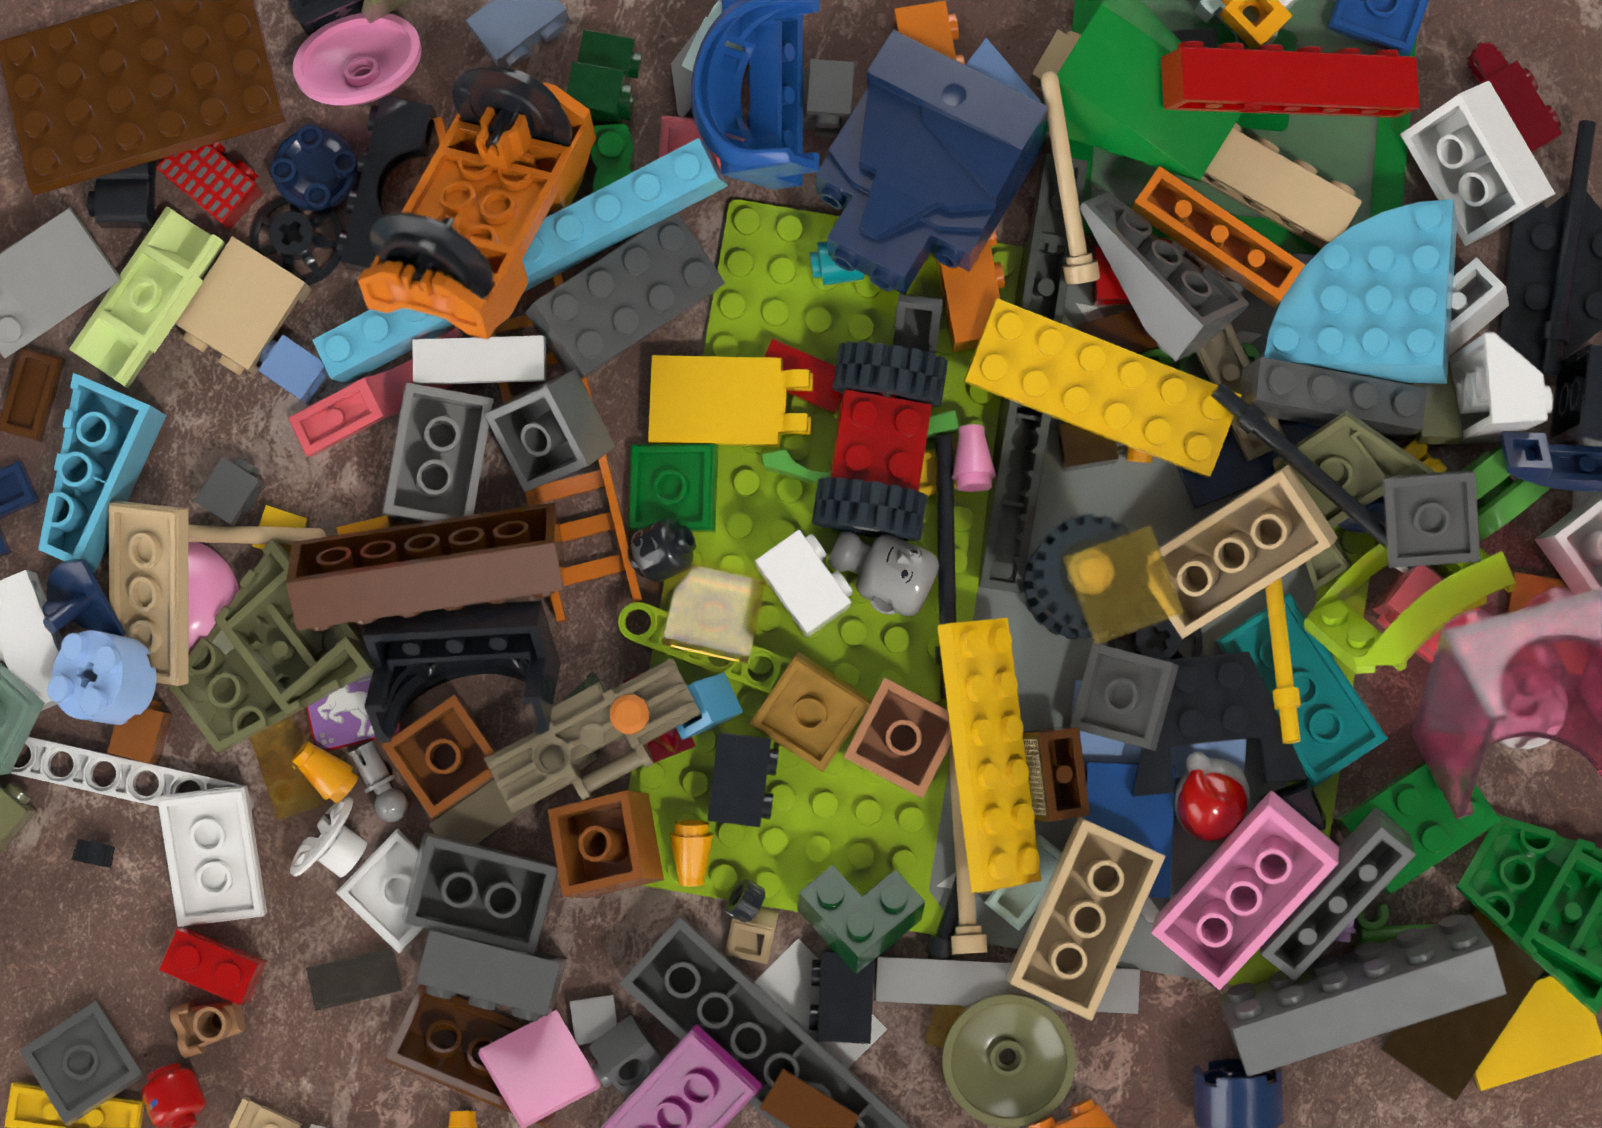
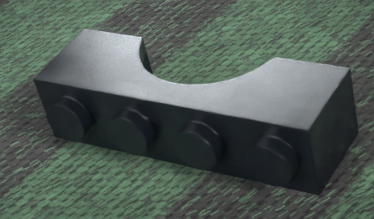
(399, 134)

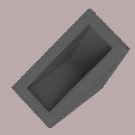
(917, 322)

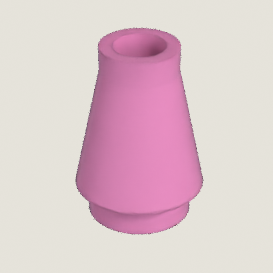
(973, 461)

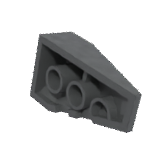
(1169, 293)

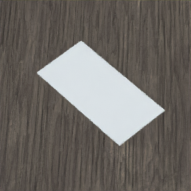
(790, 986)

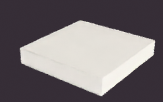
(381, 889)

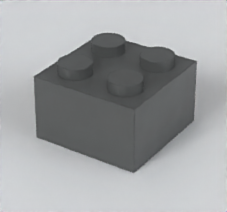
(550, 430)

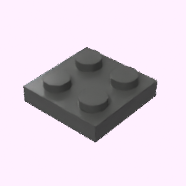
(1431, 518)
(1124, 696)
(81, 1063)

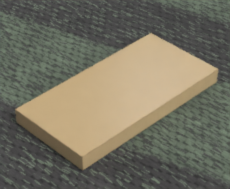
(152, 582)

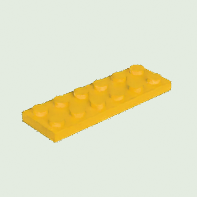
(1099, 387)
(989, 754)

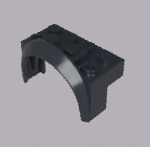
(446, 645)

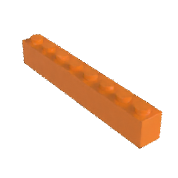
(964, 293)

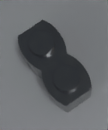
(125, 198)

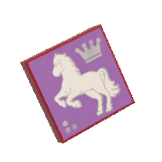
(342, 718)

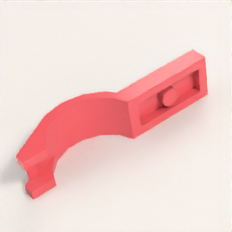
(355, 407)

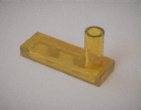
(286, 784)

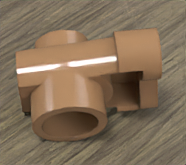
(200, 1025)

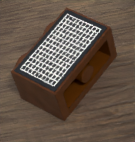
(1056, 773)

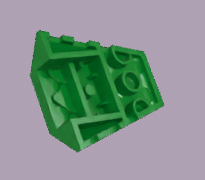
(1116, 94)
(1545, 899)

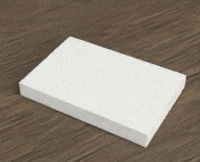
(212, 855)

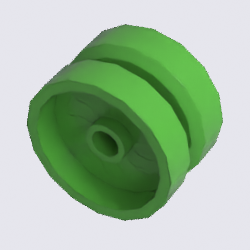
(1498, 494)

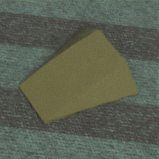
(258, 663)

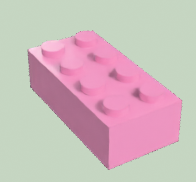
(1245, 890)

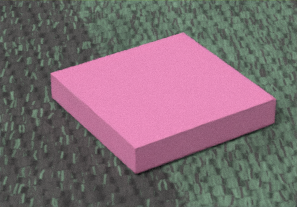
(539, 1069)

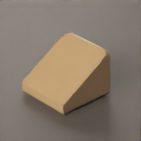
(753, 938)

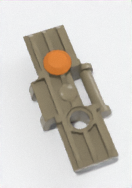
(587, 722)

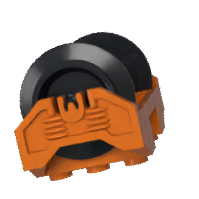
(481, 202)

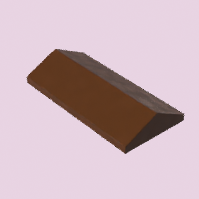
(443, 1043)

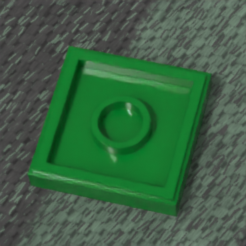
(673, 484)

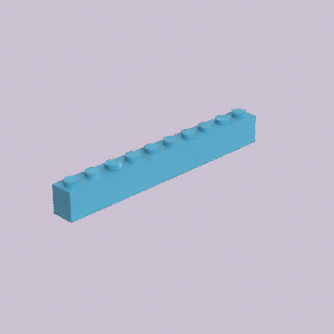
(558, 245)

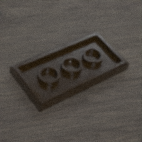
(1454, 1044)

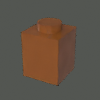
(142, 735)

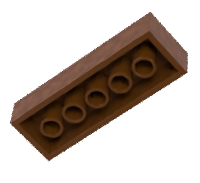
(426, 567)

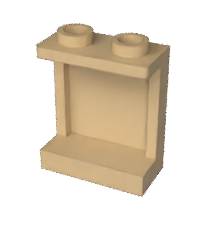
(240, 306)

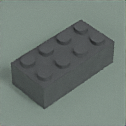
(625, 297)

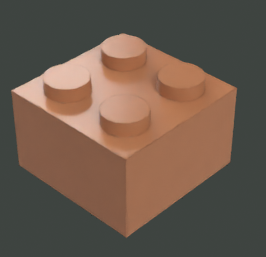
(901, 738)

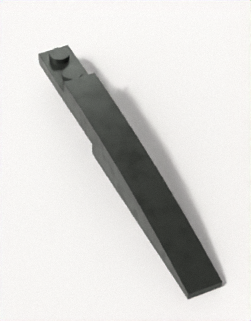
(1022, 430)

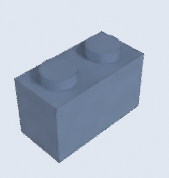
(514, 26)

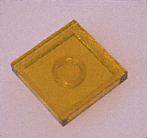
(1123, 585)
(714, 613)

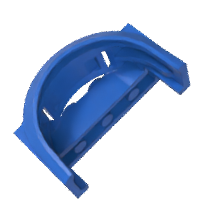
(774, 46)

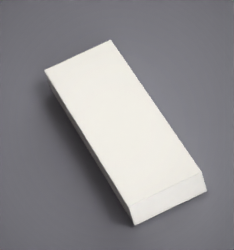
(479, 360)

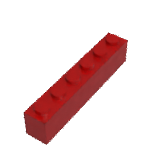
(1289, 81)

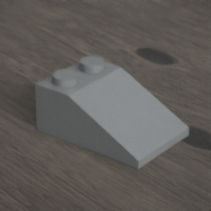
(49, 279)

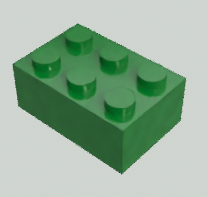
(1421, 810)

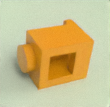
(1270, 18)

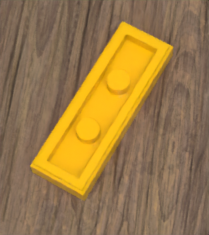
(33, 1109)

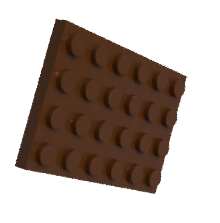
(136, 86)

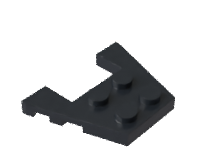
(1217, 702)

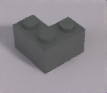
(827, 96)

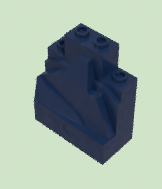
(925, 164)

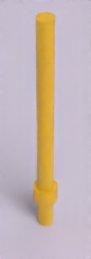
(1286, 696)

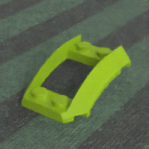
(1364, 647)

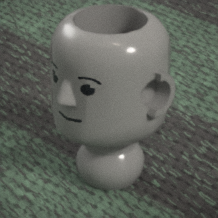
(890, 572)

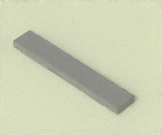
(969, 981)

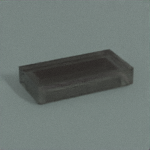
(354, 979)

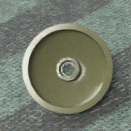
(1016, 1090)

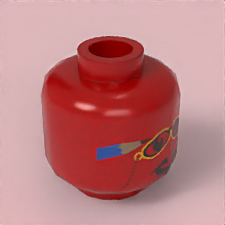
(173, 1097)

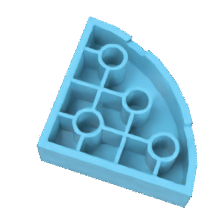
(1375, 299)

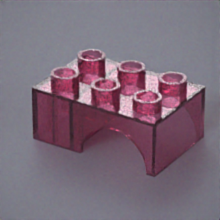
(1512, 679)

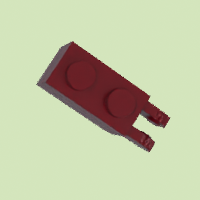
(1519, 95)

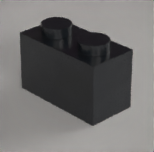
(741, 780)
(844, 1000)

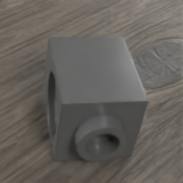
(231, 490)
(625, 1056)

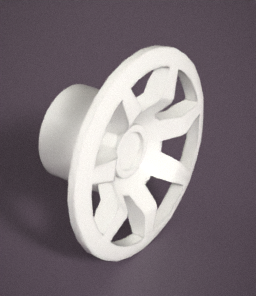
(335, 848)

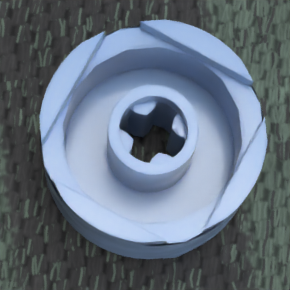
(102, 677)

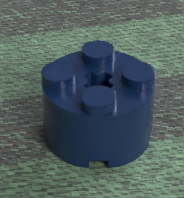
(1232, 1100)

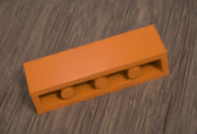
(1217, 237)

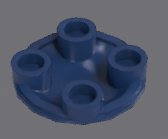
(314, 168)

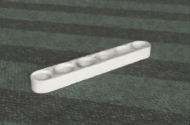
(126, 773)

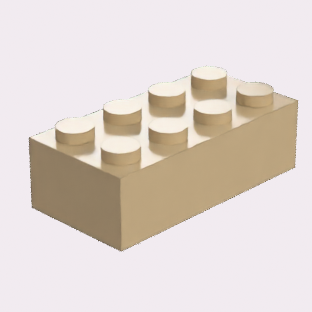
(1244, 548)
(1085, 918)

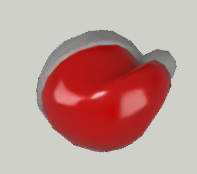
(1211, 797)

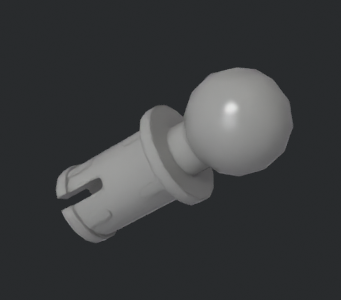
(390, 802)

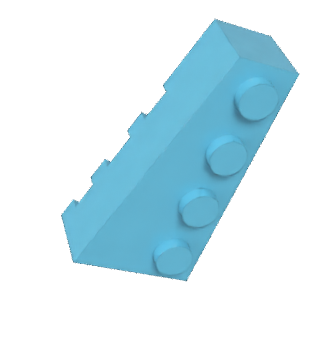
(98, 464)

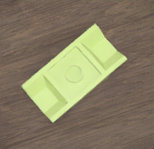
(148, 297)

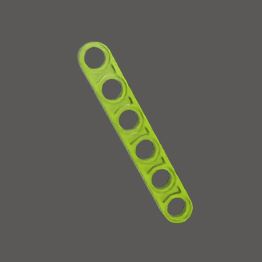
(733, 670)

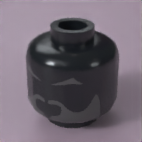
(662, 550)

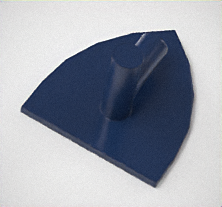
(77, 597)

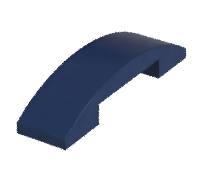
(1552, 466)

